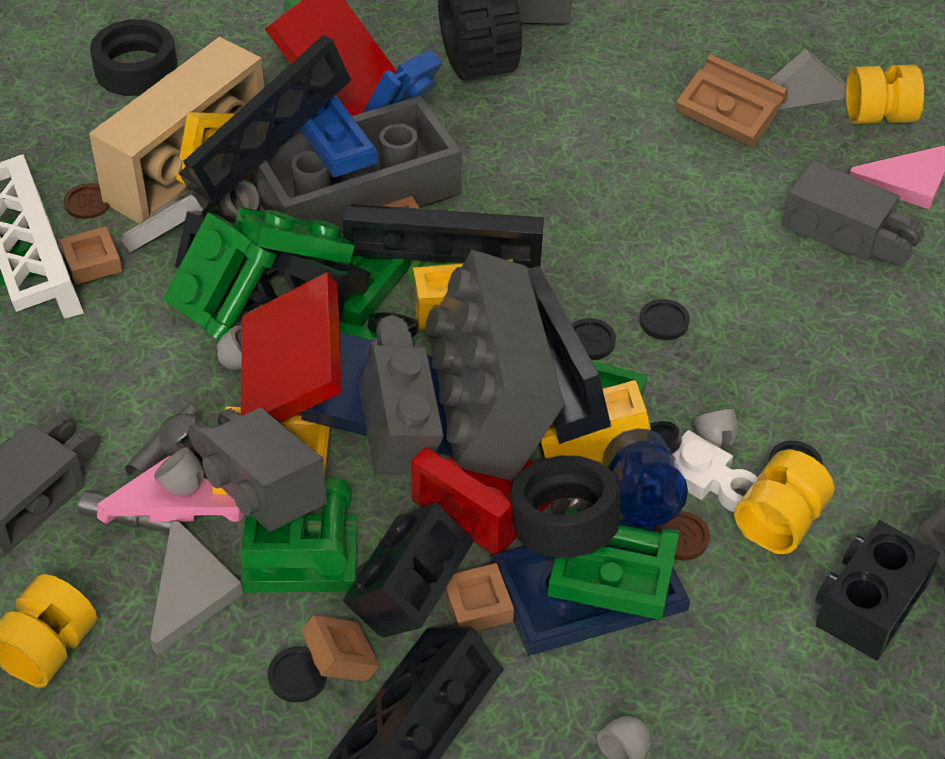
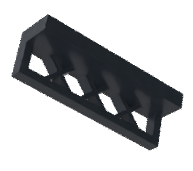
(266, 121)
(441, 234)
(294, 266)
(578, 379)
(436, 703)

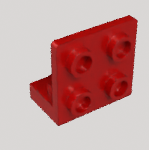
(470, 498)

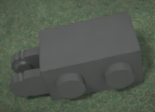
(850, 215)
(398, 399)
(261, 466)
(40, 475)

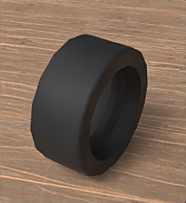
(129, 36)
(572, 533)

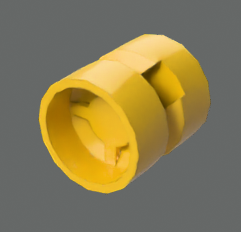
(888, 94)
(784, 501)
(46, 623)

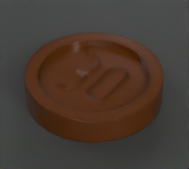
(85, 201)
(693, 535)

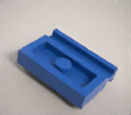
(409, 81)

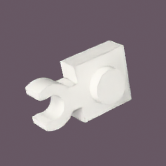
(709, 469)

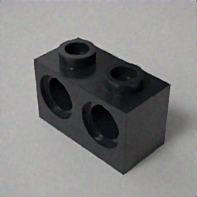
(408, 571)
(884, 578)

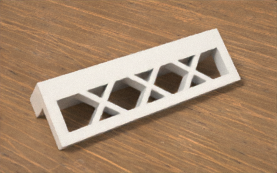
(44, 244)

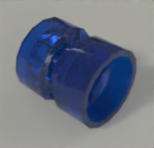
(647, 477)

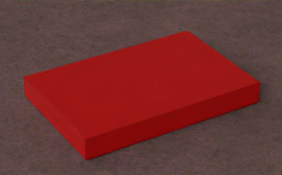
(335, 19)
(292, 351)

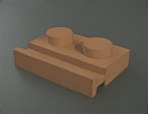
(731, 100)

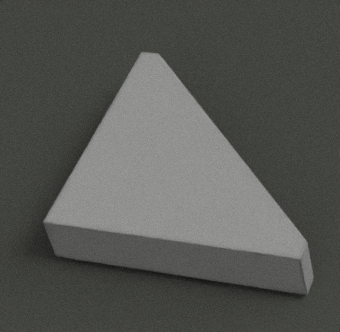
(809, 81)
(163, 219)
(190, 588)

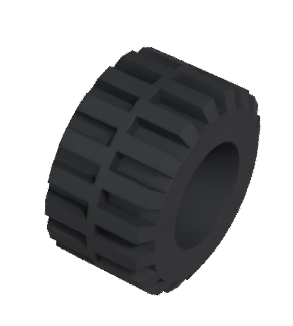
(481, 36)

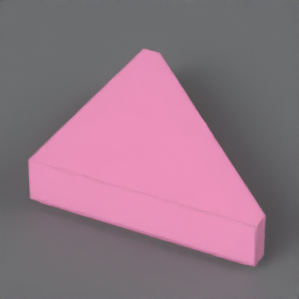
(911, 175)
(148, 498)

